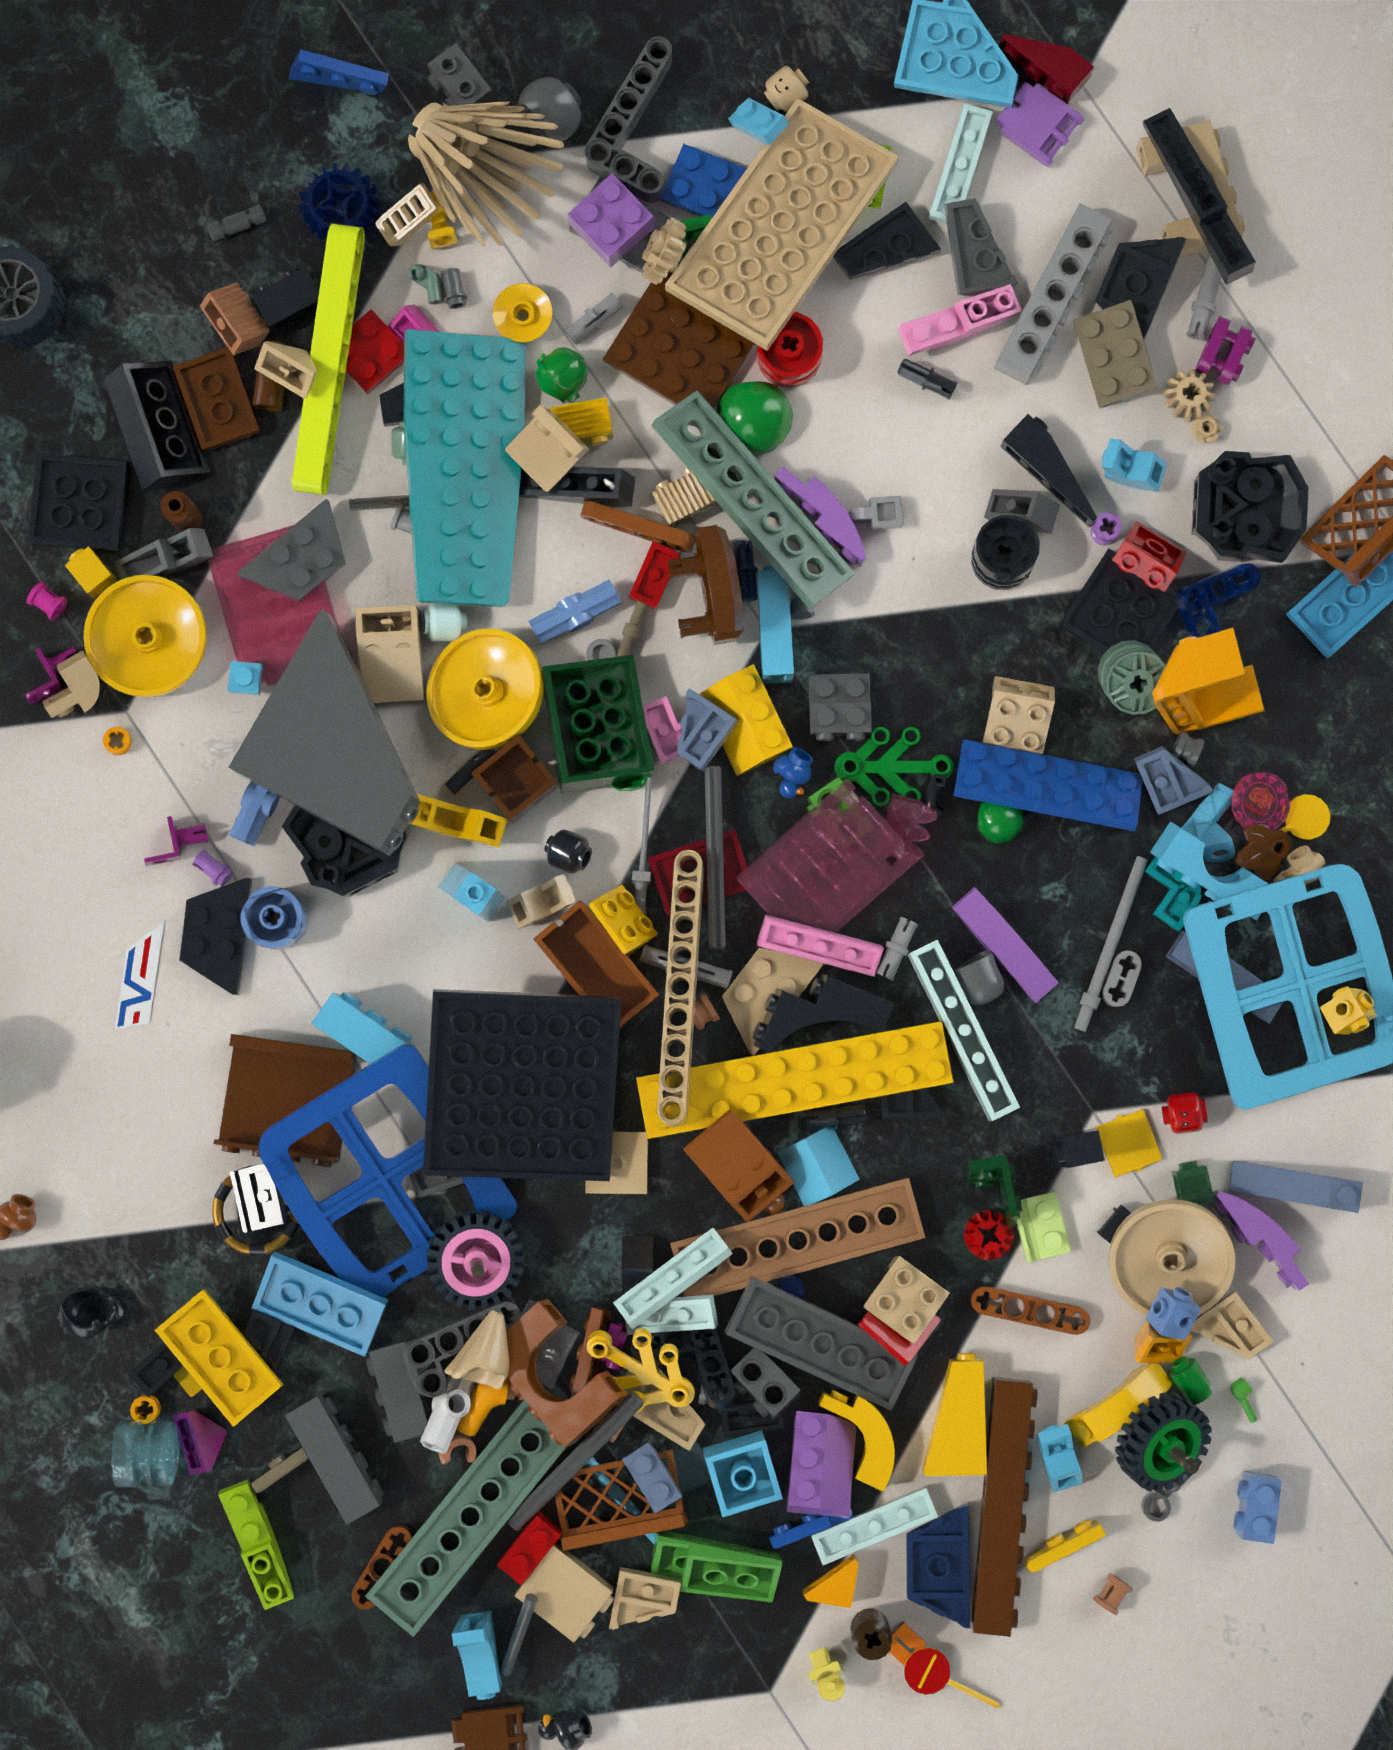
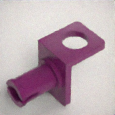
(52, 671)
(180, 837)

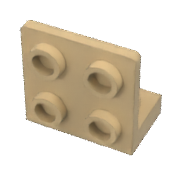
(546, 448)
(1019, 715)
(906, 1299)

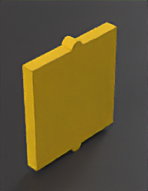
(1129, 1143)

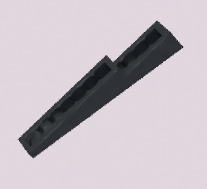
(1200, 196)

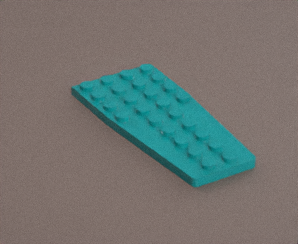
(462, 485)

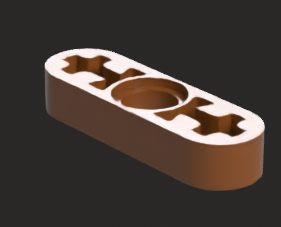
(387, 1542)

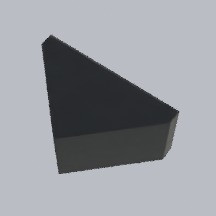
(636, 1260)

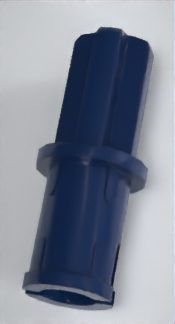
(746, 570)

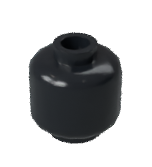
(568, 851)

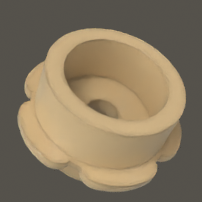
(1206, 436)

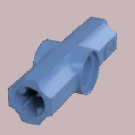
(575, 612)
(256, 807)

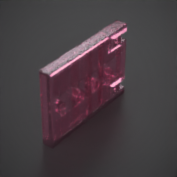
(262, 622)
(828, 863)

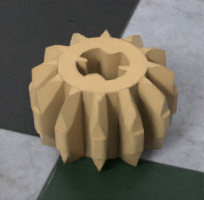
(1191, 383)

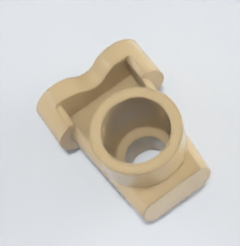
(1302, 861)

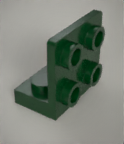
(994, 1169)

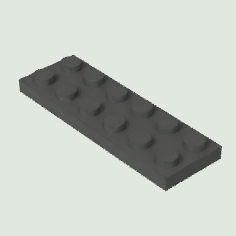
(817, 1342)

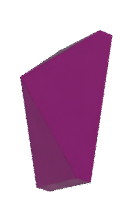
(199, 1440)

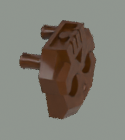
(719, 584)

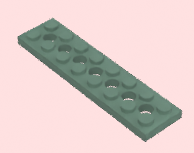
(749, 517)
(472, 1538)

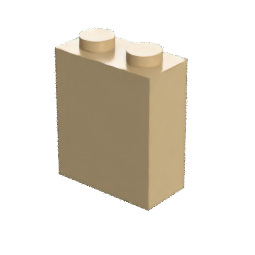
(567, 1592)

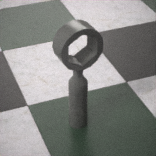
(1147, 1498)

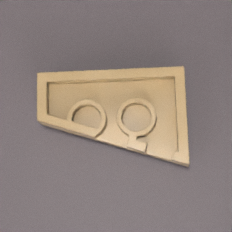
(675, 1423)

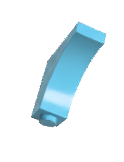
(478, 1650)

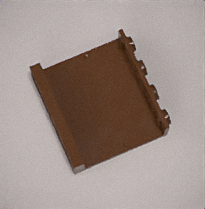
(273, 1081)

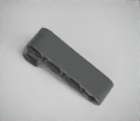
(435, 1353)

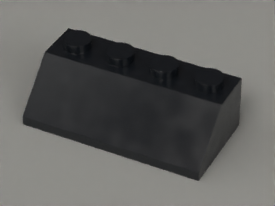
(156, 424)

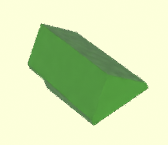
(716, 1566)

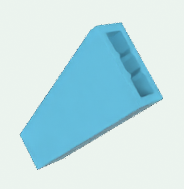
(774, 627)
(472, 891)

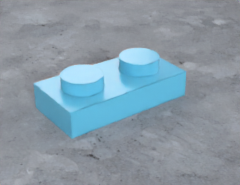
(758, 121)

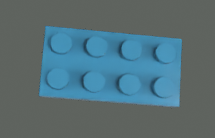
(1339, 609)
(319, 1303)

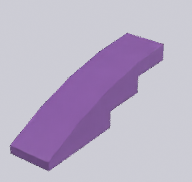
(1005, 944)

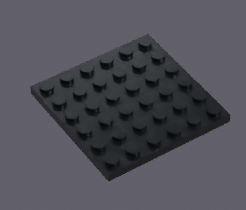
(521, 1085)

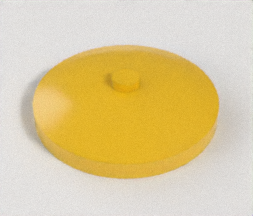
(145, 636)
(485, 689)

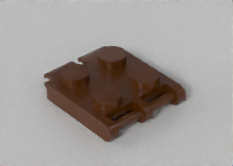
(490, 1729)

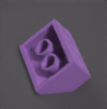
(821, 1465)

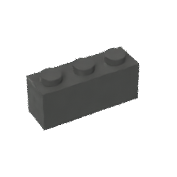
(403, 1405)

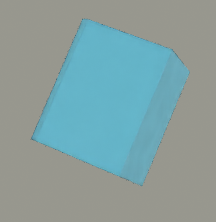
(818, 1166)

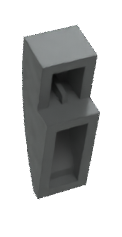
(167, 556)

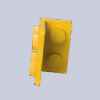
(623, 920)

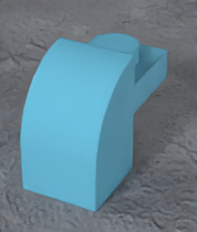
(1133, 467)
(1059, 1457)

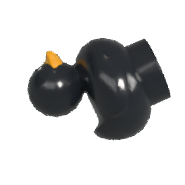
(568, 1727)

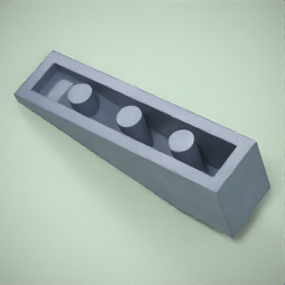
(1181, 954)
(1295, 1186)

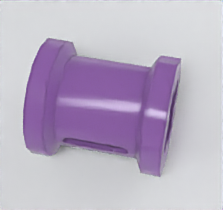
(1104, 538)

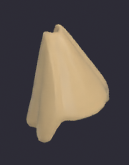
(484, 1355)

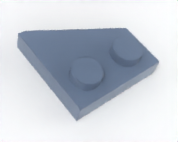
(703, 730)
(1169, 780)

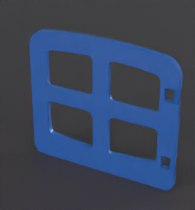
(379, 1177)

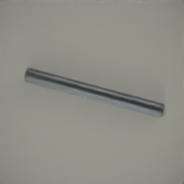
(715, 865)
(575, 1461)

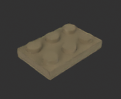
(1115, 353)

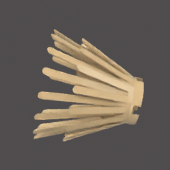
(452, 145)

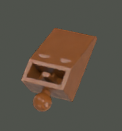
(740, 1167)

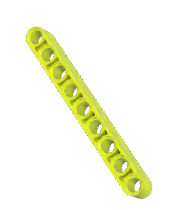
(330, 358)

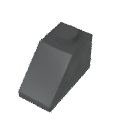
(1028, 505)

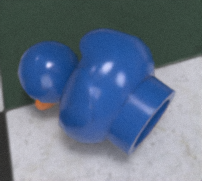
(795, 770)

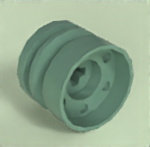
(1117, 674)

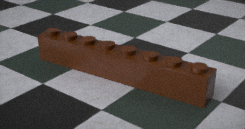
(1002, 1507)

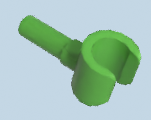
(1241, 1390)

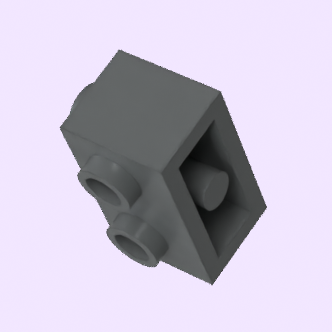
(458, 78)

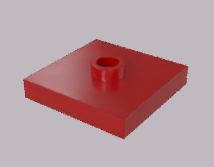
(892, 1341)

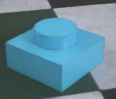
(245, 678)

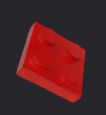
(373, 352)

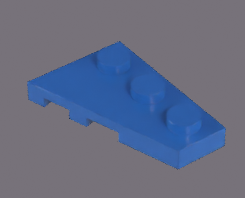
(337, 73)

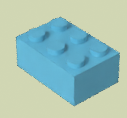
(357, 1029)

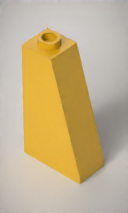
(959, 1424)

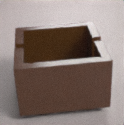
(515, 779)

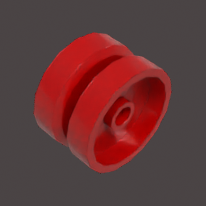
(796, 367)

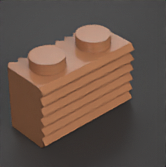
(235, 318)

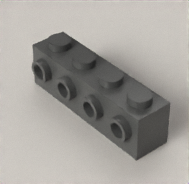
(334, 1458)

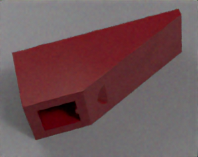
(1052, 65)

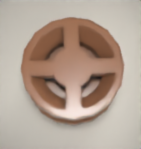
(704, 1012)

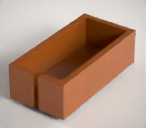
(594, 961)

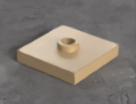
(628, 1166)

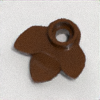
(1260, 852)

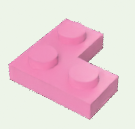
(662, 729)

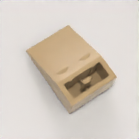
(391, 652)

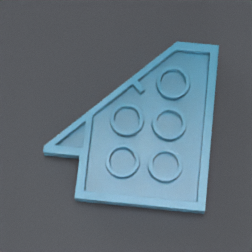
(953, 55)

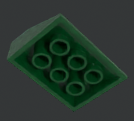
(596, 722)

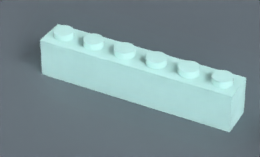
(963, 1031)

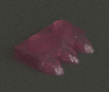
(904, 817)

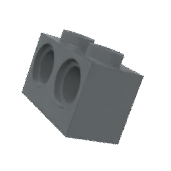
(770, 1378)

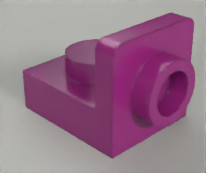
(618, 1342)

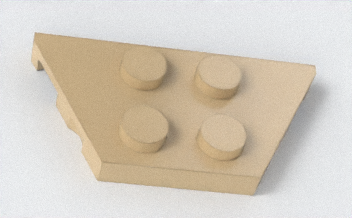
(758, 979)

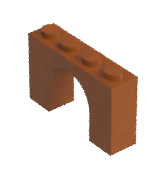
(565, 1417)

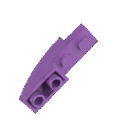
(832, 517)
(1254, 1226)

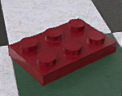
(663, 869)

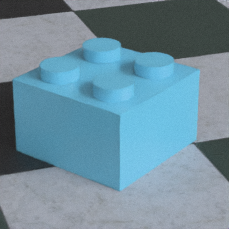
(742, 1473)

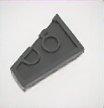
(974, 252)

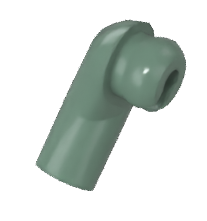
(429, 280)

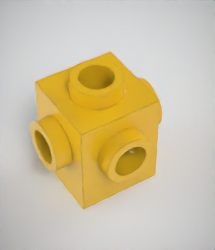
(1349, 1011)

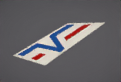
(139, 980)

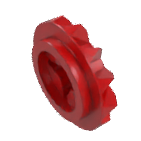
(974, 1238)

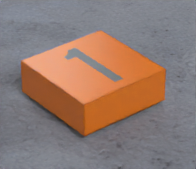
(905, 1642)

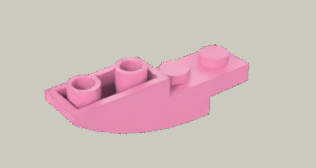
(960, 321)

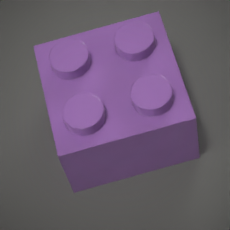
(611, 220)

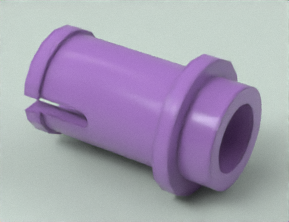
(212, 868)

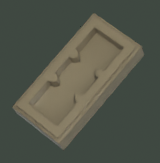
(278, 1468)

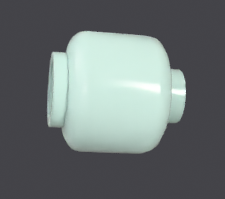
(443, 622)

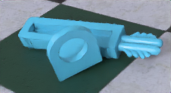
(1204, 826)

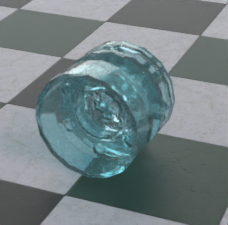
(141, 1453)

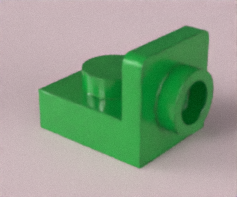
(694, 228)

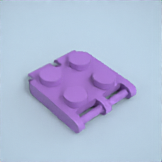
(1038, 122)

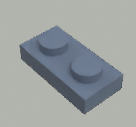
(652, 1477)

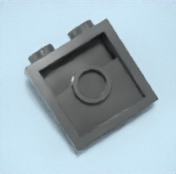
(839, 706)

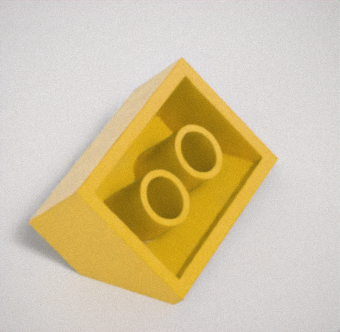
(759, 731)

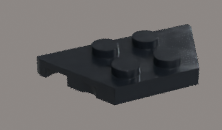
(1140, 274)
(214, 934)

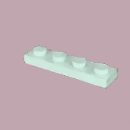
(961, 159)
(672, 1278)
(874, 1525)

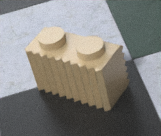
(682, 498)

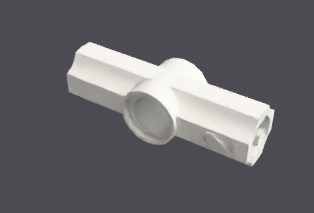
(443, 1421)

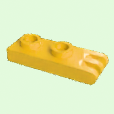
(1062, 1546)

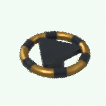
(238, 1243)

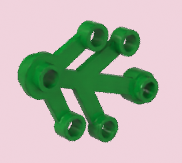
(887, 766)

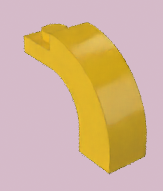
(460, 822)
(1111, 1411)
(879, 1451)

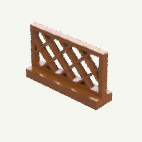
(1372, 550)
(616, 1528)

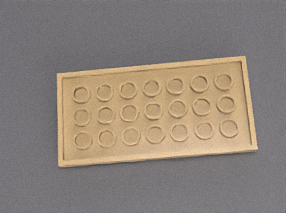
(782, 224)

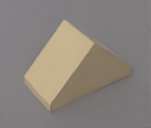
(288, 367)

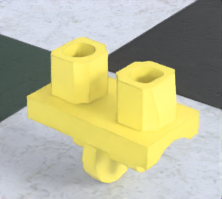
(827, 1675)

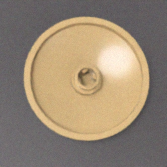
(1171, 1247)

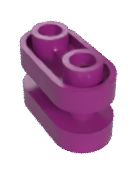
(1240, 343)

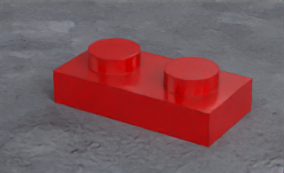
(653, 575)

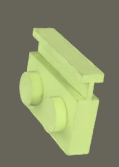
(1042, 1227)

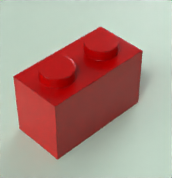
(529, 1547)

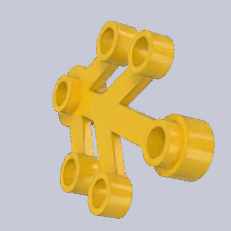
(645, 1372)

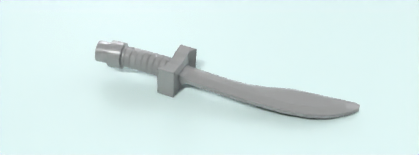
(643, 878)

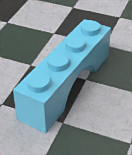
(1184, 853)

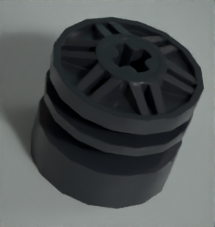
(1006, 536)

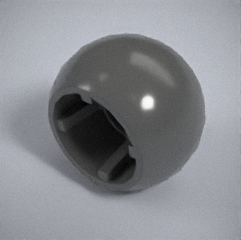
(557, 102)

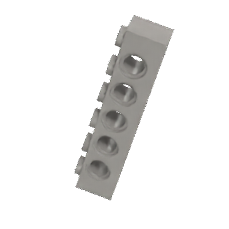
(1084, 224)

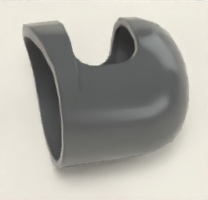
(980, 979)

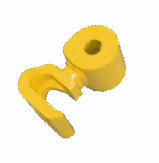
(442, 234)

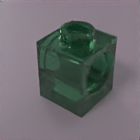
(1193, 1183)

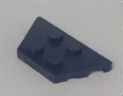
(940, 1565)

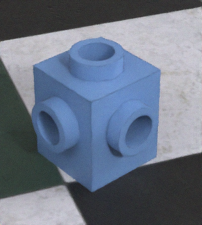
(1173, 1313)

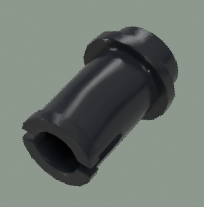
(1113, 1222)

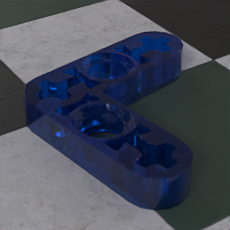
(1208, 598)

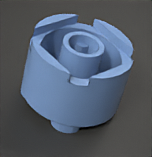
(259, 909)

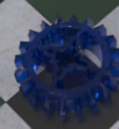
(350, 199)

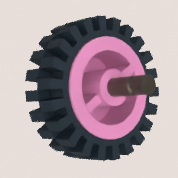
(475, 1259)

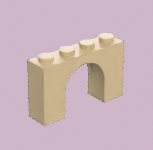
(1206, 144)

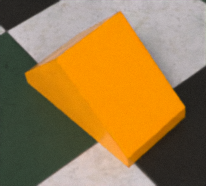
(1154, 1348)
(836, 1585)

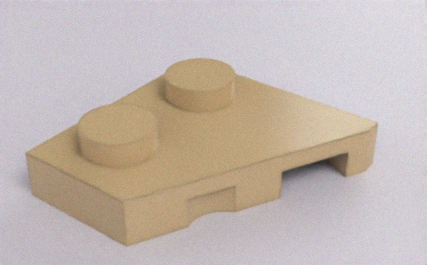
(1233, 1326)
(643, 1596)

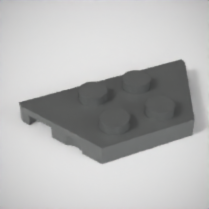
(300, 557)

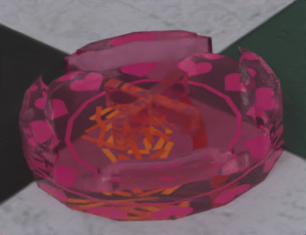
(1260, 799)

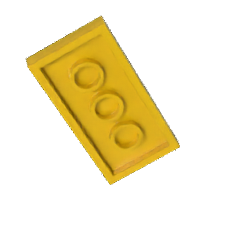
(218, 1357)

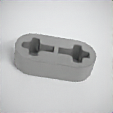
(1128, 981)

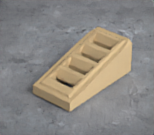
(393, 227)

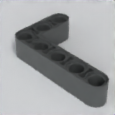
(627, 120)

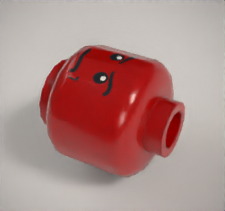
(1185, 1113)

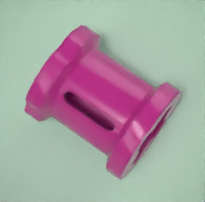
(47, 601)

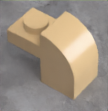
(81, 689)
(541, 902)

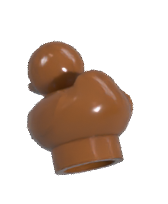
(17, 1215)

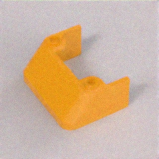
(1206, 684)

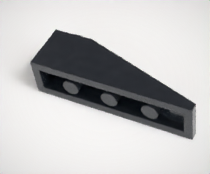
(1039, 455)
(584, 484)

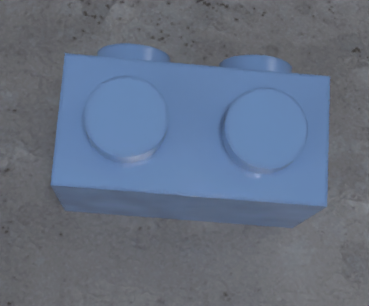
(1257, 1507)

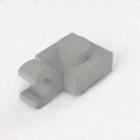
(882, 512)

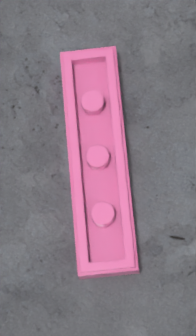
(820, 945)

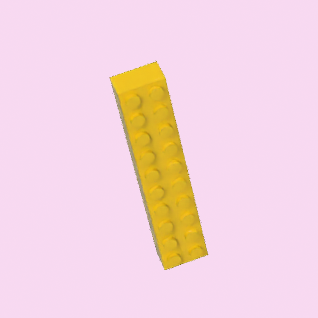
(804, 1078)

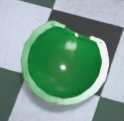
(757, 415)

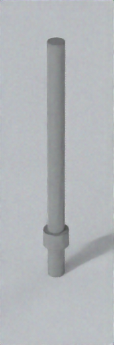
(1091, 1000)

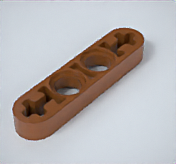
(638, 526)
(1030, 1307)

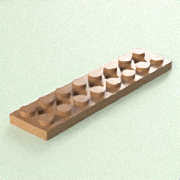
(816, 1252)

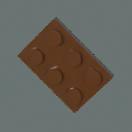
(216, 399)

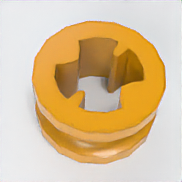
(107, 741)
(154, 1402)

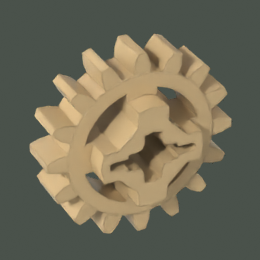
(664, 251)

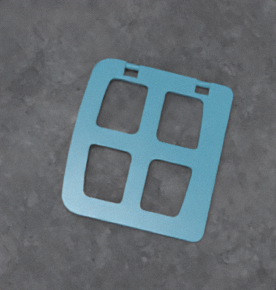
(1297, 984)

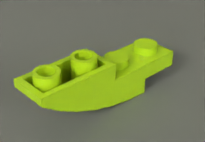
(257, 1543)

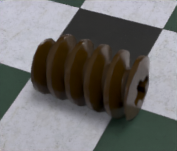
(875, 1645)

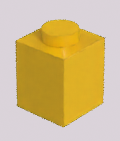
(90, 571)

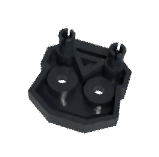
(1274, 509)
(334, 865)

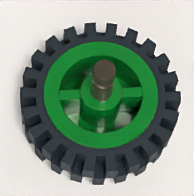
(1163, 1442)

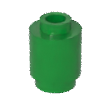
(1190, 1379)

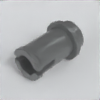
(453, 288)

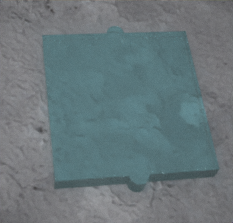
(690, 1465)

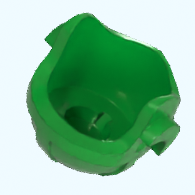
(562, 374)

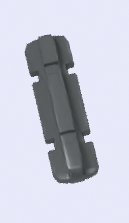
(236, 223)

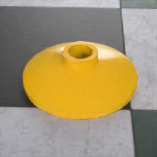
(518, 299)

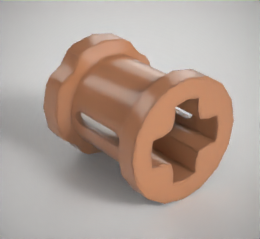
(1113, 1594)

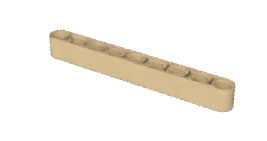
(675, 973)

